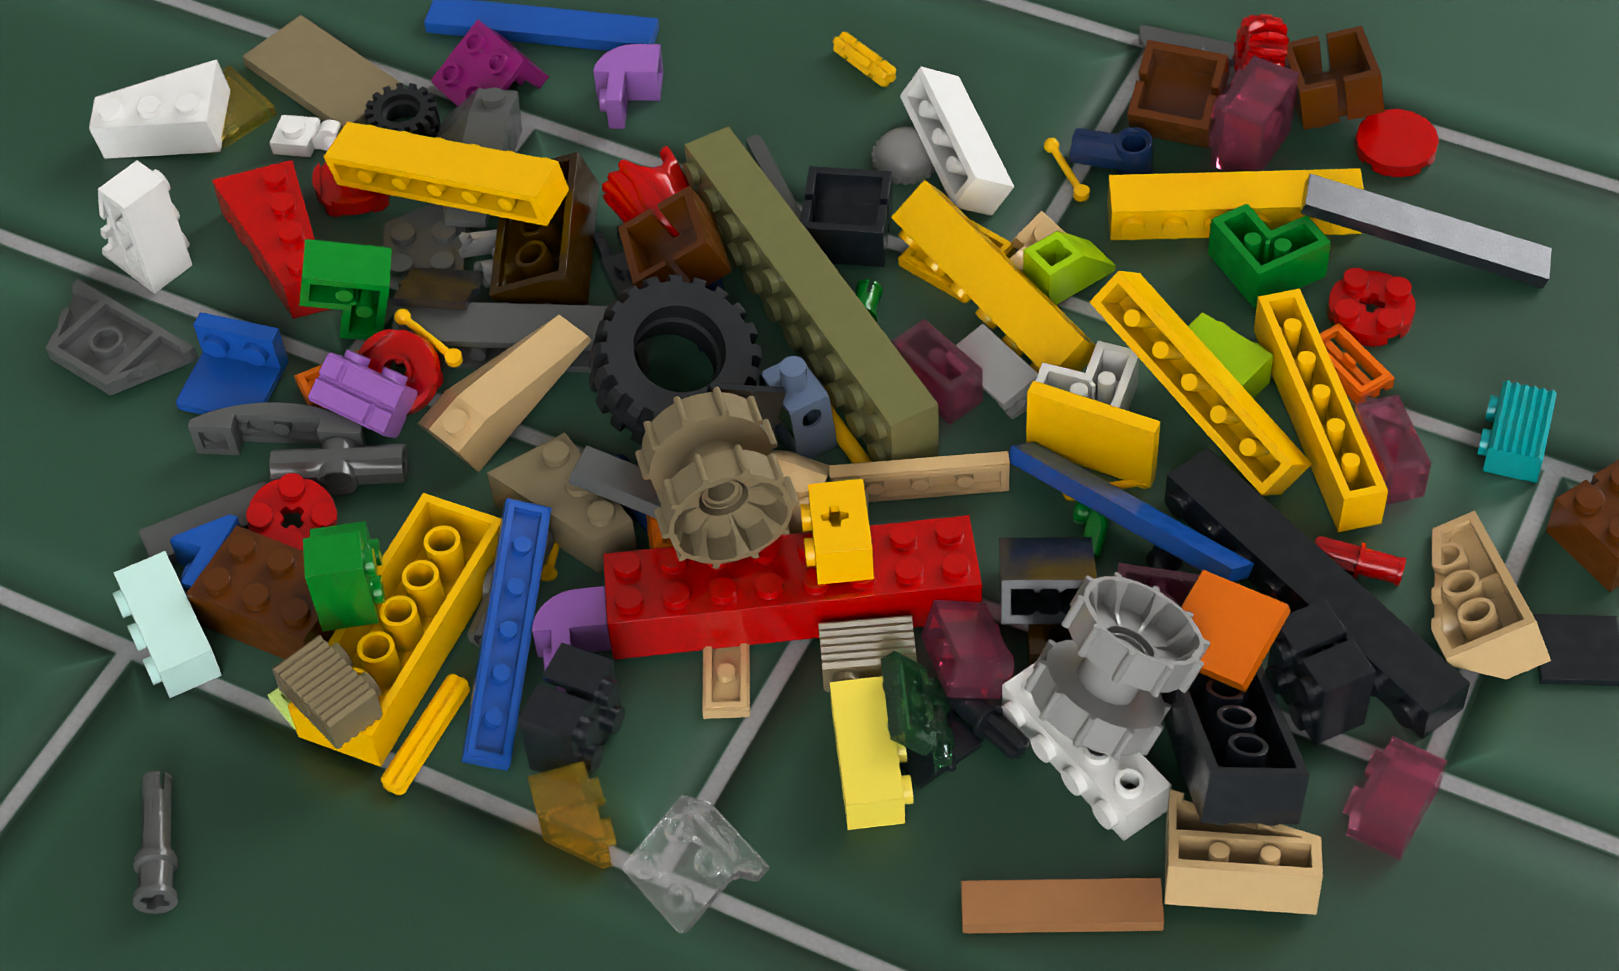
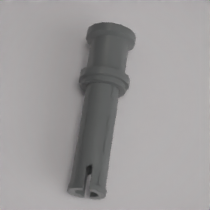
(156, 859)

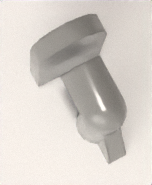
(479, 244)

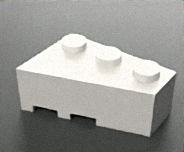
(163, 115)
(143, 227)

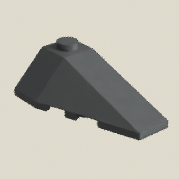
(484, 119)

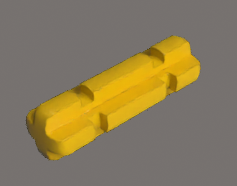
(864, 59)

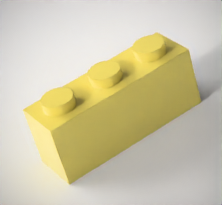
(867, 756)

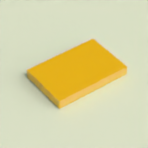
(1093, 433)

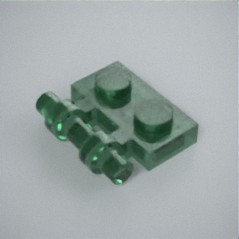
(917, 708)

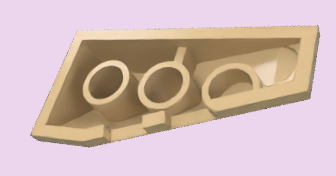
(494, 400)

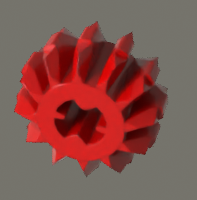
(1261, 37)

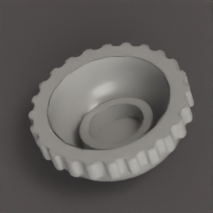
(903, 155)

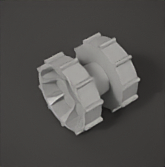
(1121, 657)

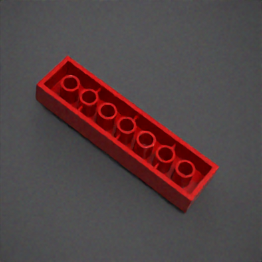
(686, 605)

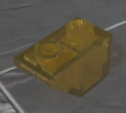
(569, 813)

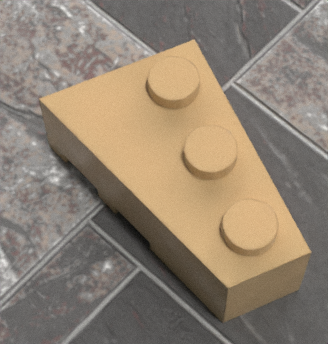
(1239, 864)

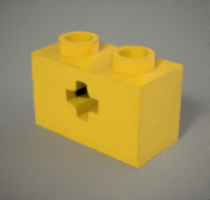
(839, 532)

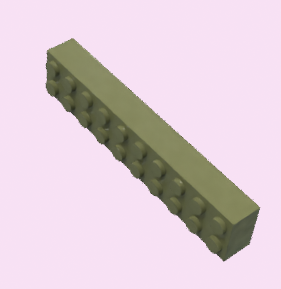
(813, 303)

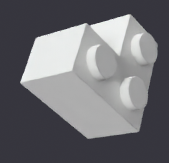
(1108, 378)

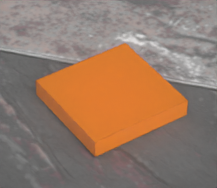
(1237, 625)

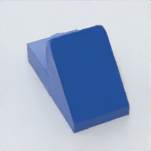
(199, 545)

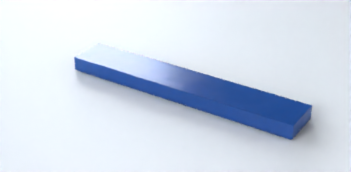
(542, 24)
(1129, 512)
(506, 635)

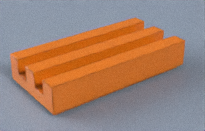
(1353, 380)

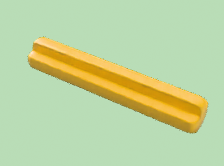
(425, 734)

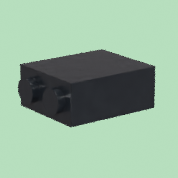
(1042, 577)

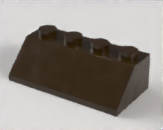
(552, 260)

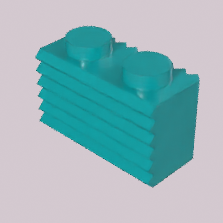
(1518, 432)

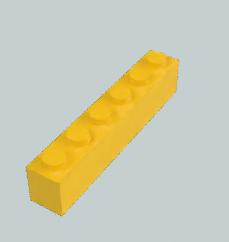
(447, 173)
(1186, 202)
(991, 280)
(1200, 383)
(1320, 411)

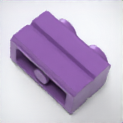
(363, 394)

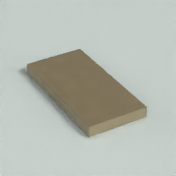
(318, 72)

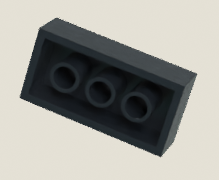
(1237, 752)

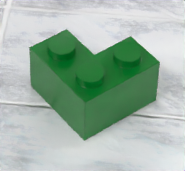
(1266, 259)
(348, 280)
(343, 575)

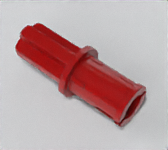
(1363, 560)

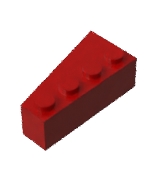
(273, 224)

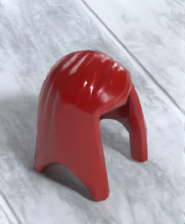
(641, 188)

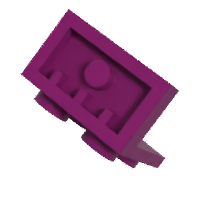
(484, 62)

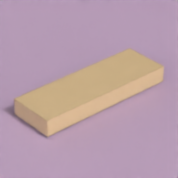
(726, 682)

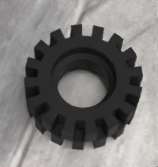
(404, 103)

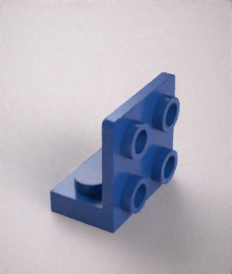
(236, 364)

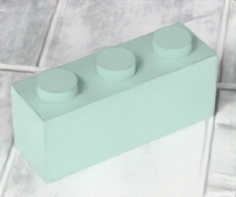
(165, 625)

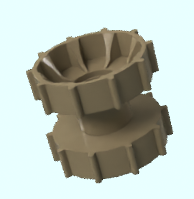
(716, 478)

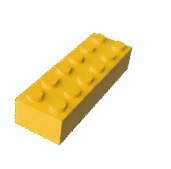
(431, 591)

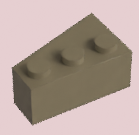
(579, 519)

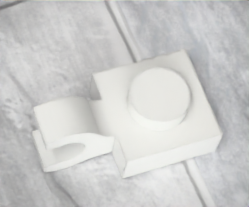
(302, 135)

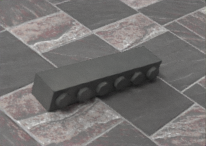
(494, 327)

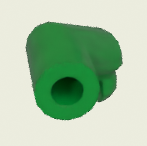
(1095, 527)

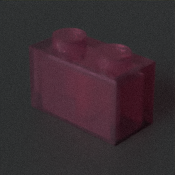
(943, 369)
(1395, 447)
(967, 649)
(1395, 797)

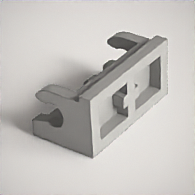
(1004, 372)

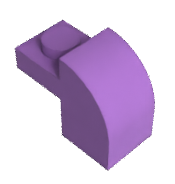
(627, 74)
(572, 618)

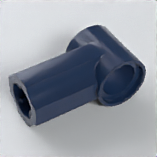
(1125, 152)

